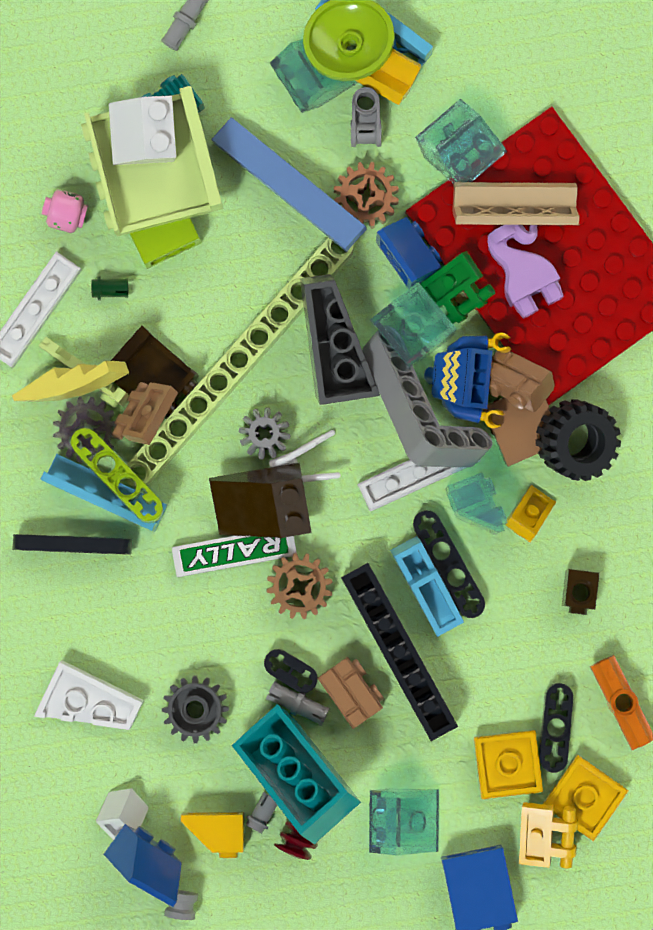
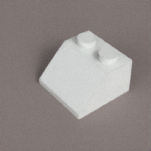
(142, 130)

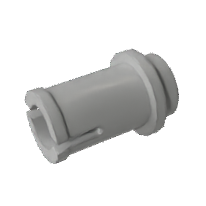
(261, 813)

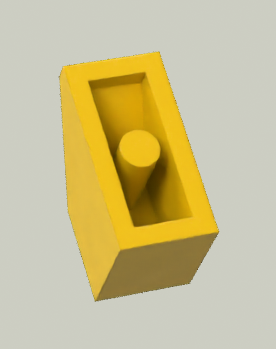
(218, 831)

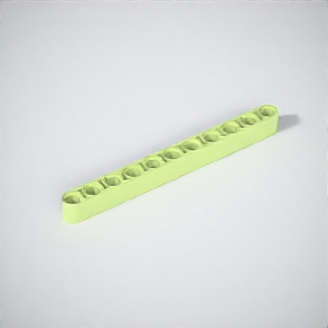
(234, 375)

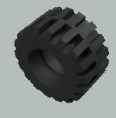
(599, 446)

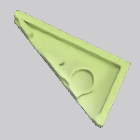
(111, 394)

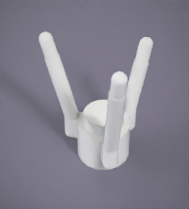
(291, 458)

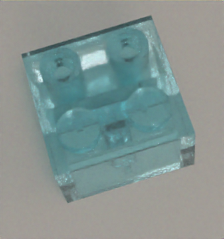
(460, 144)
(474, 504)

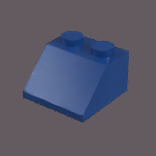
(407, 251)
(146, 863)

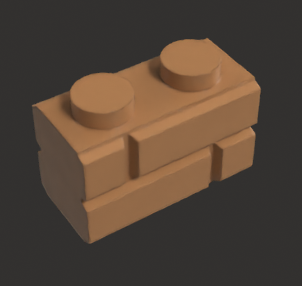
(519, 381)
(351, 692)

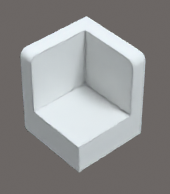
(119, 809)

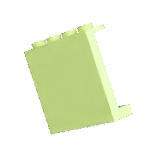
(155, 192)

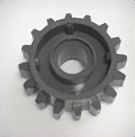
(178, 709)

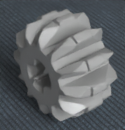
(264, 422)

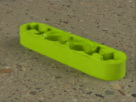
(118, 474)

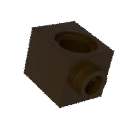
(590, 581)

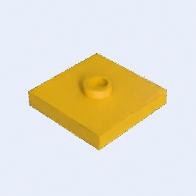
(508, 764)
(590, 793)

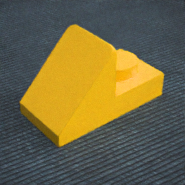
(530, 513)

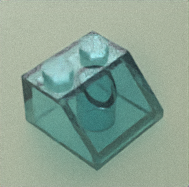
(303, 82)
(414, 325)
(403, 821)

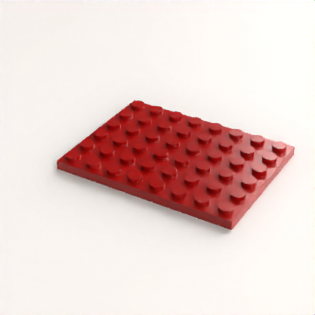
(600, 262)

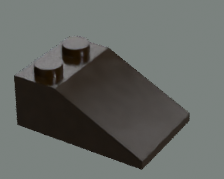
(261, 502)

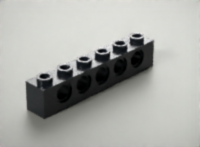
(399, 652)

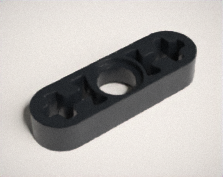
(565, 736)

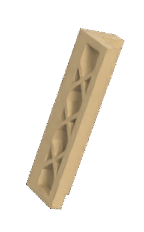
(515, 203)

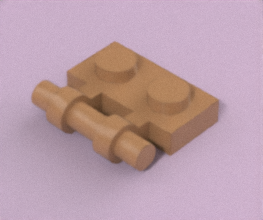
(144, 412)

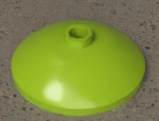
(344, 24)

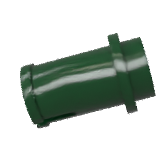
(109, 288)

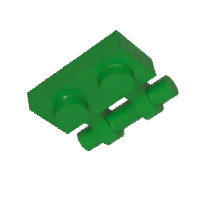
(453, 279)

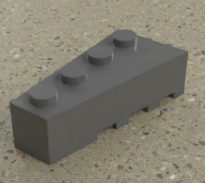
(335, 351)

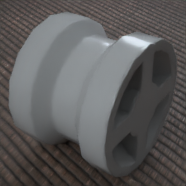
(184, 907)

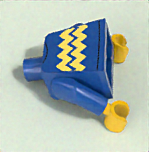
(463, 377)

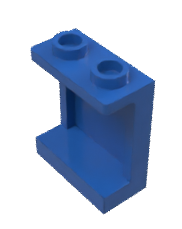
(480, 889)

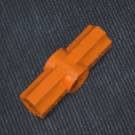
(630, 720)

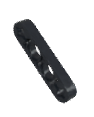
(72, 544)
(453, 561)

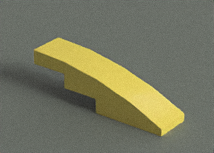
(69, 383)

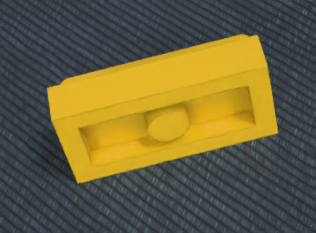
(394, 77)

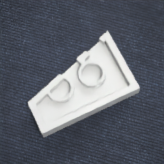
(87, 699)

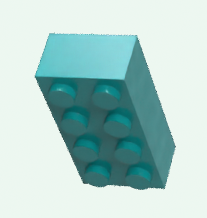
(296, 774)

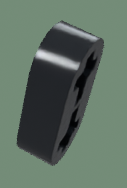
(287, 677)

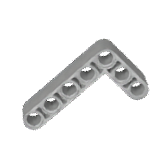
(413, 417)

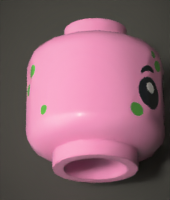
(65, 211)

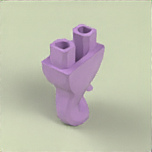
(524, 271)

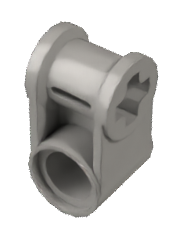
(365, 123)

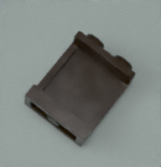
(154, 363)

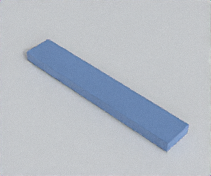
(289, 184)

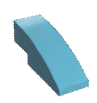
(427, 586)

